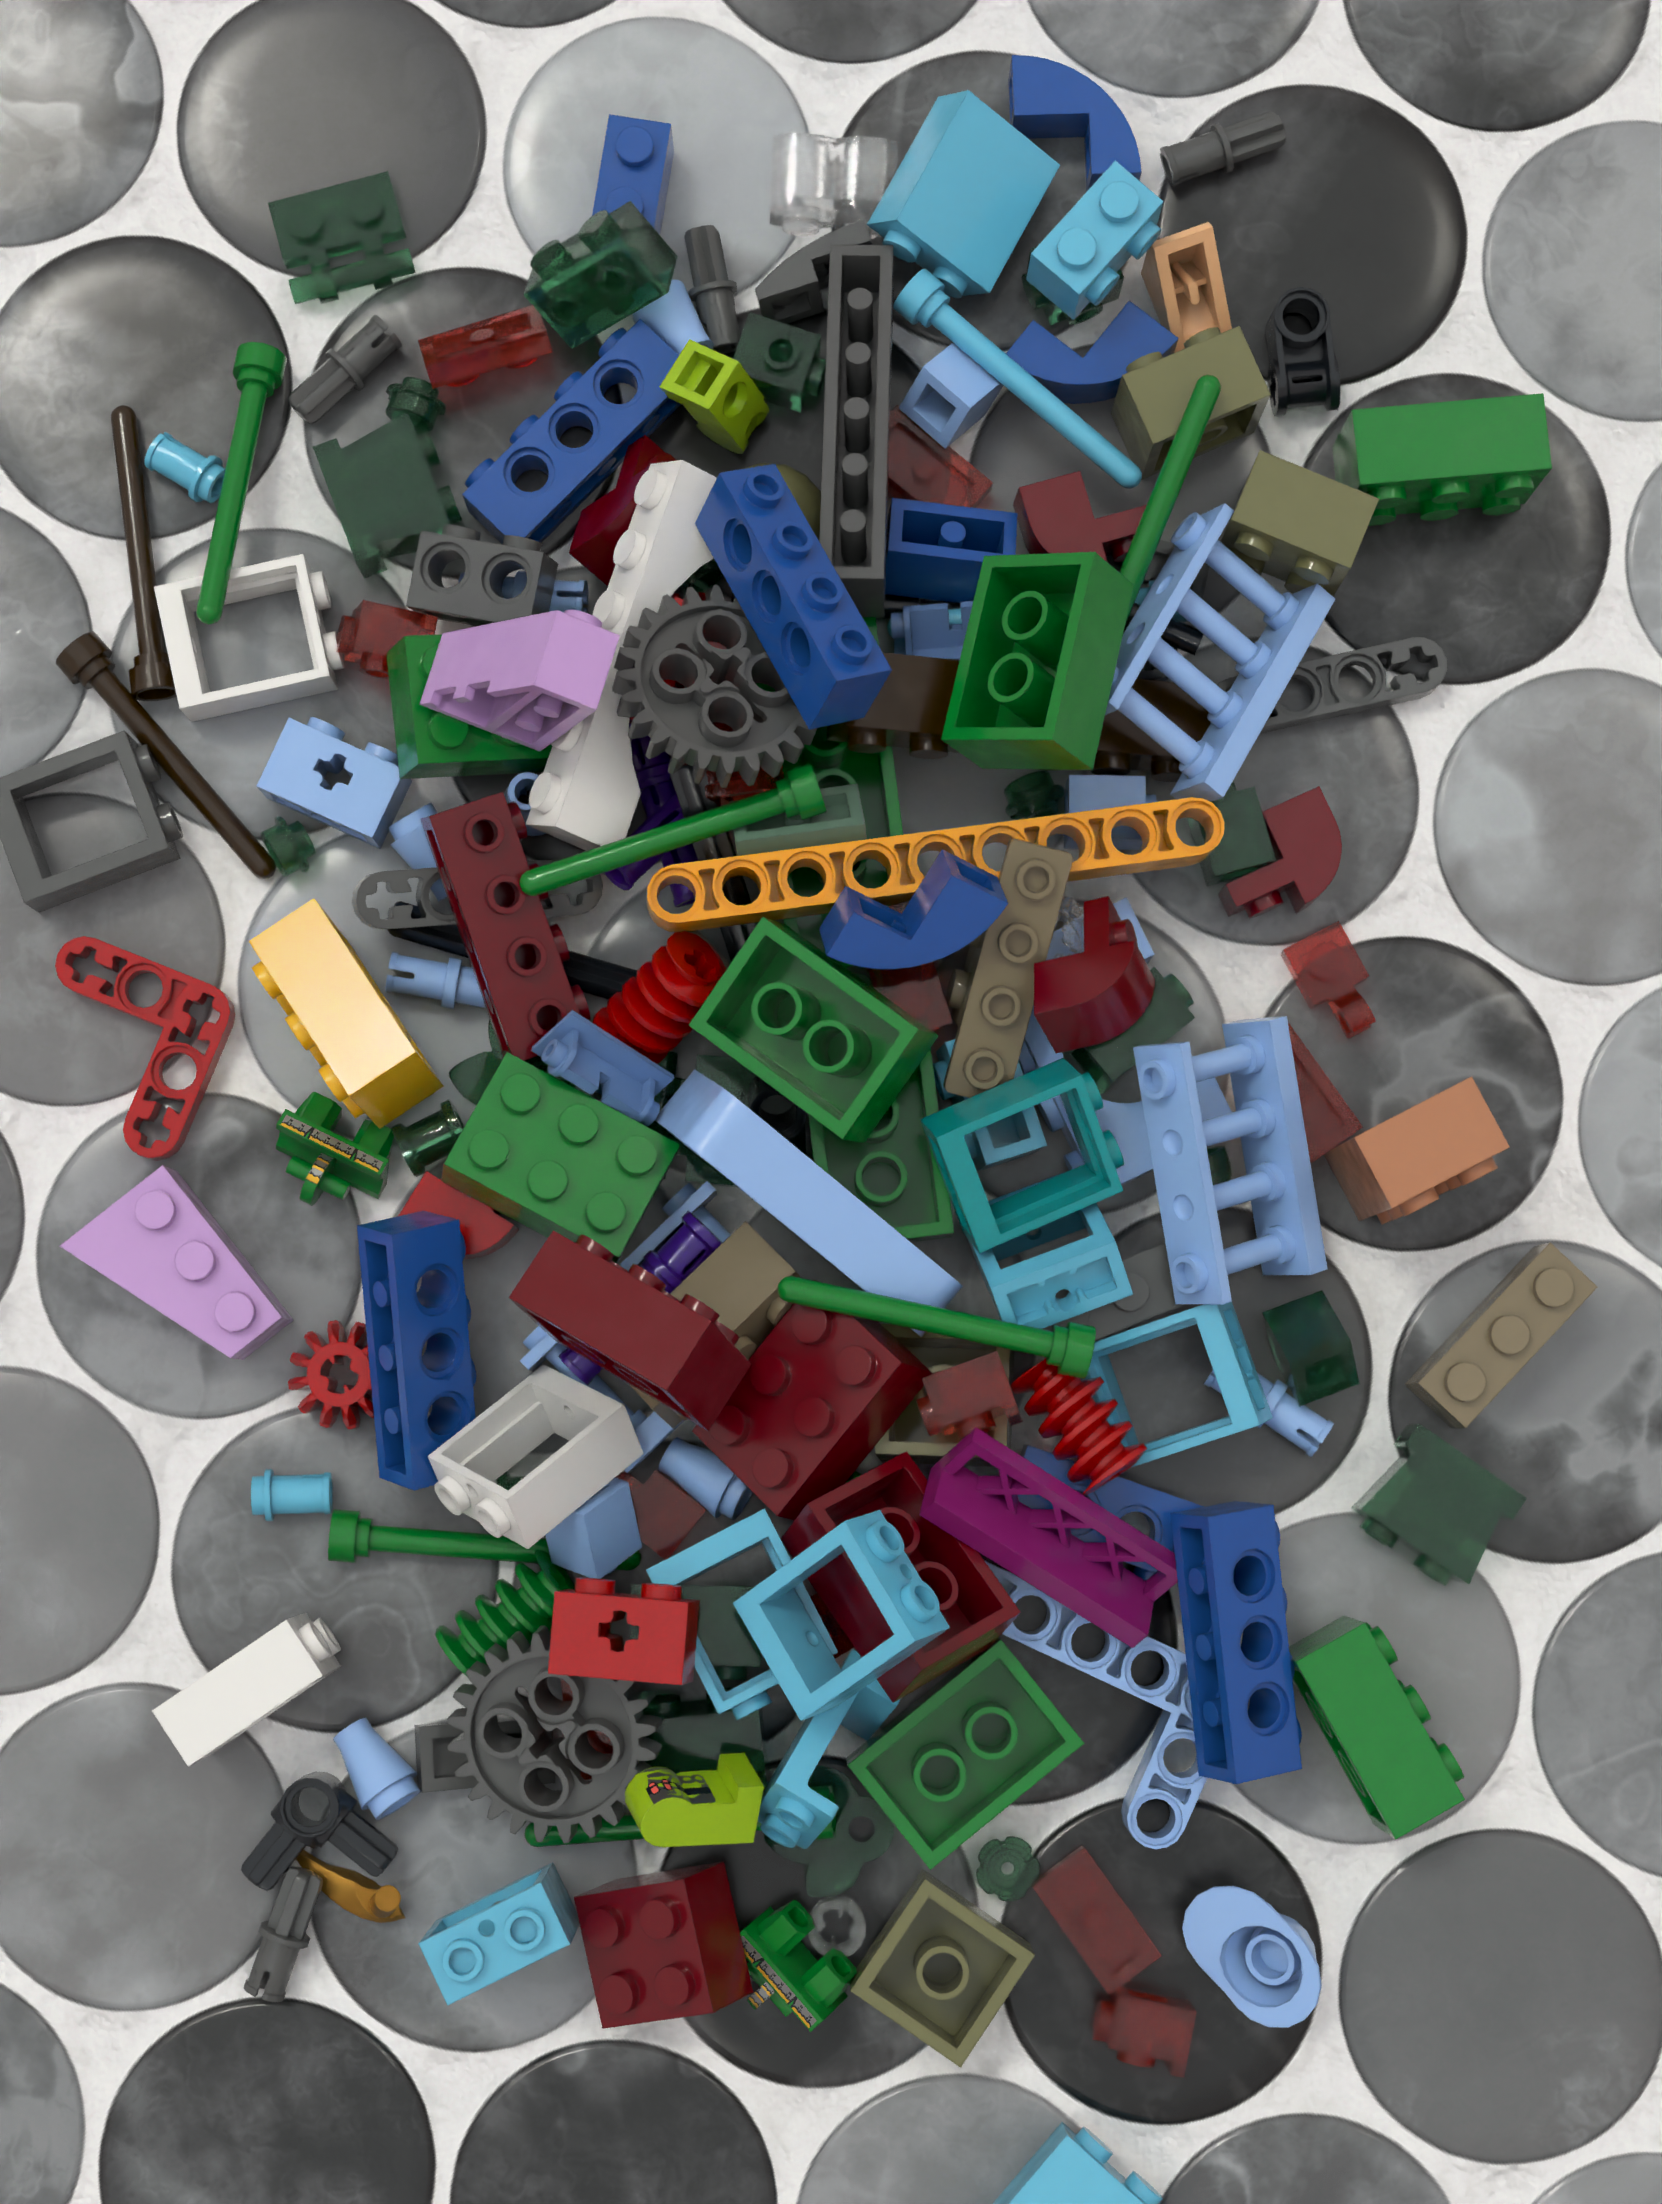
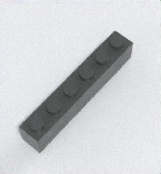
(858, 420)

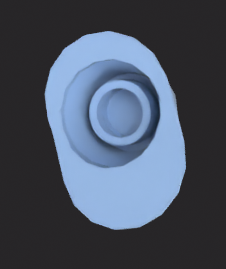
(1254, 1955)

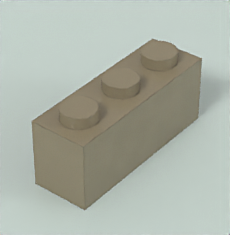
(742, 1288)
(1501, 1335)

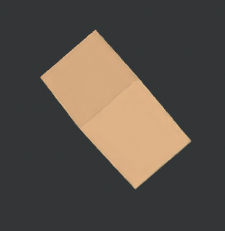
(1187, 283)

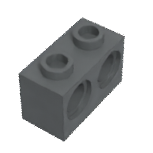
(479, 594)

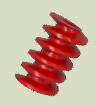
(663, 997)
(1080, 1422)

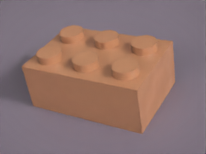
(1419, 1154)

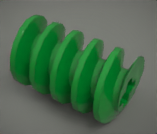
(519, 1610)

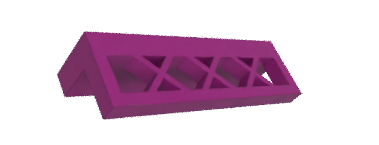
(1039, 1541)

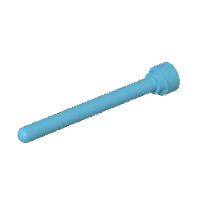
(926, 303)

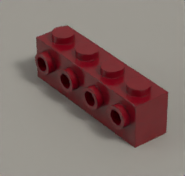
(503, 928)

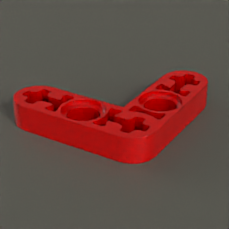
(169, 1013)

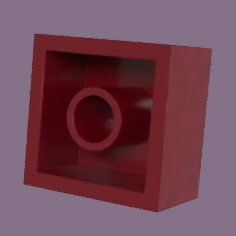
(663, 1945)

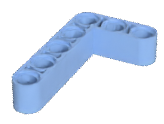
(802, 1195)
(1113, 1667)

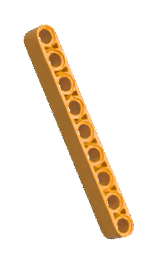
(899, 856)

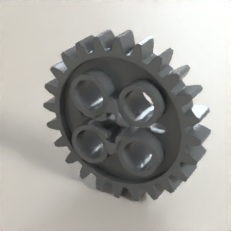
(717, 689)
(509, 1765)

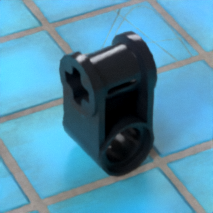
(1302, 366)

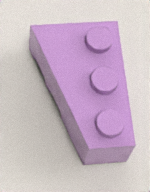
(523, 675)
(181, 1263)

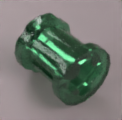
(429, 1137)

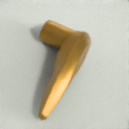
(355, 1891)

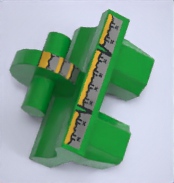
(329, 1160)
(788, 1969)

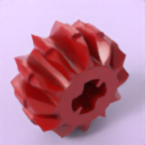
(324, 1386)

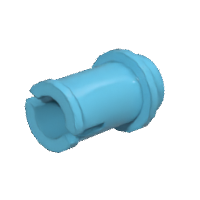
(186, 467)
(291, 1494)

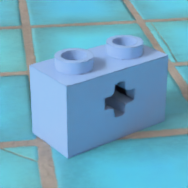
(297, 780)

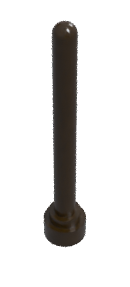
(88, 663)
(152, 674)

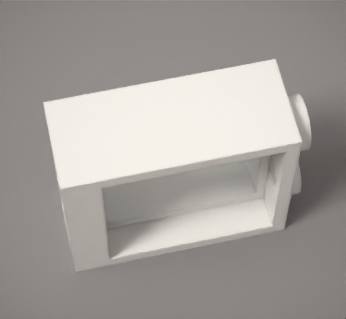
(176, 609)
(543, 1404)
(248, 1687)

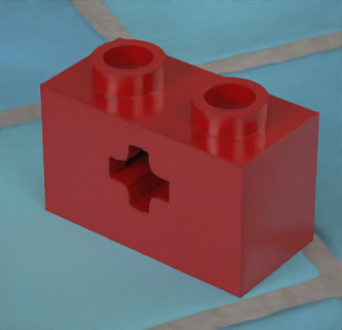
(586, 1647)

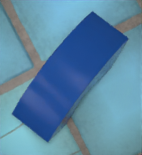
(1063, 103)
(1100, 370)
(943, 916)

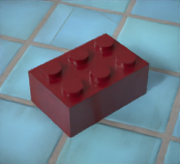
(633, 1327)
(813, 1406)
(963, 1582)

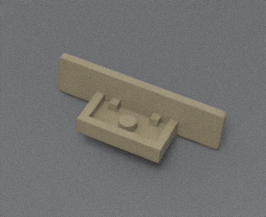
(996, 987)

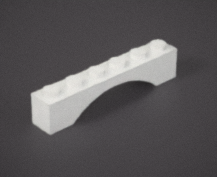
(590, 774)

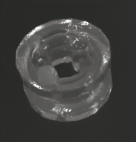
(856, 1929)

